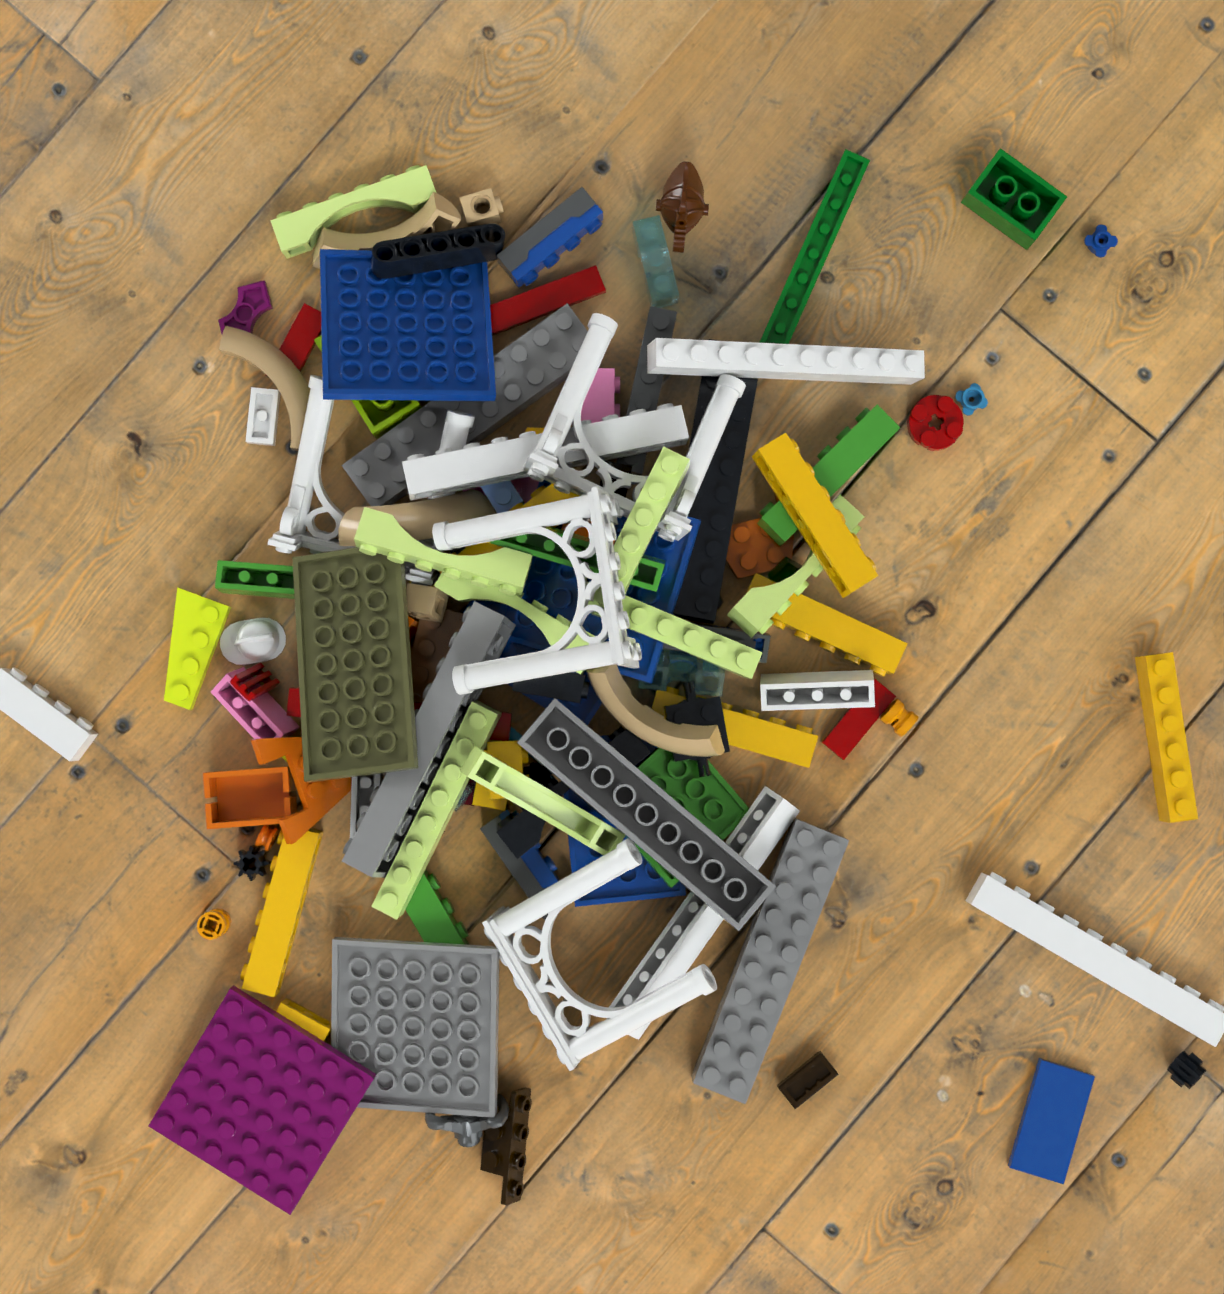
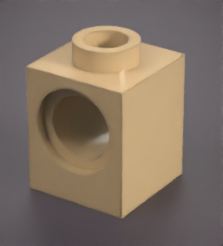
(473, 201)
(426, 602)

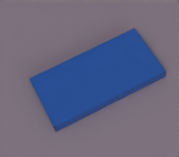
(1051, 1121)

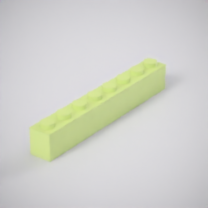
(435, 811)

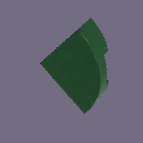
(784, 570)

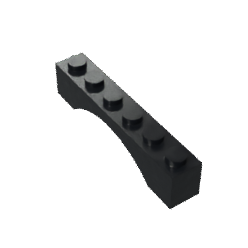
(526, 828)

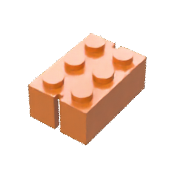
(249, 797)

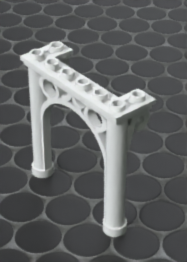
(567, 411)
(308, 478)
(602, 511)
(573, 1041)

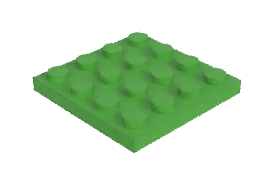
(706, 797)

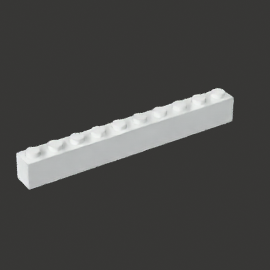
(784, 361)
(506, 458)
(695, 920)
(1098, 958)

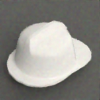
(252, 641)

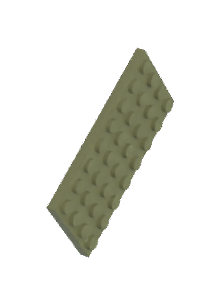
(353, 665)

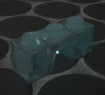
(656, 262)
(685, 667)

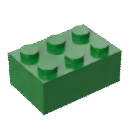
(1013, 199)

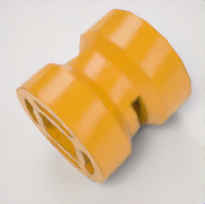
(899, 717)
(219, 921)

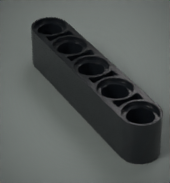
(437, 251)

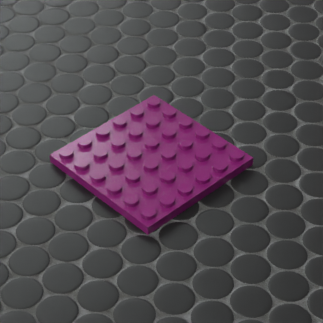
(262, 1099)

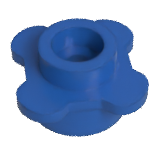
(1097, 248)

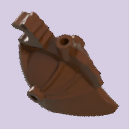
(682, 202)

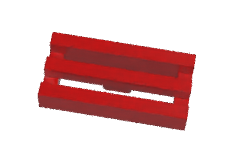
(260, 677)

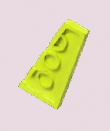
(193, 642)

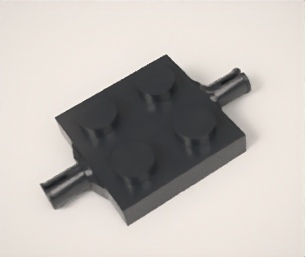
(697, 712)

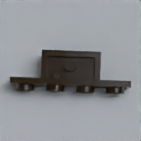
(506, 1146)

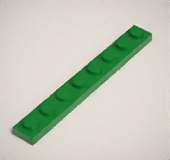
(815, 248)

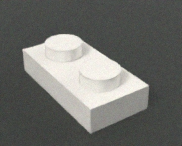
(263, 416)

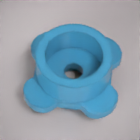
(979, 399)

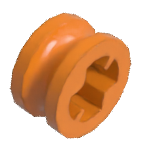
(266, 837)

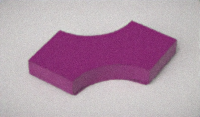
(251, 304)

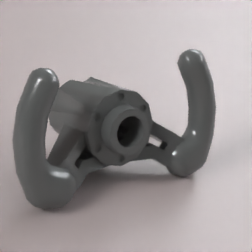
(469, 1128)

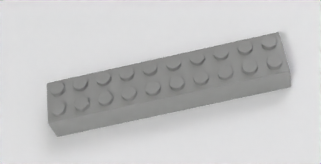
(522, 376)
(437, 722)
(646, 814)
(769, 961)

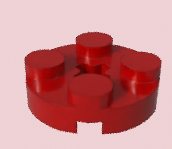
(943, 408)

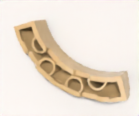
(433, 217)
(277, 367)
(420, 516)
(648, 724)

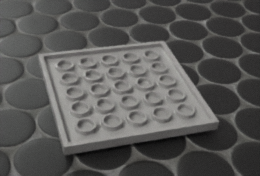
(420, 1022)

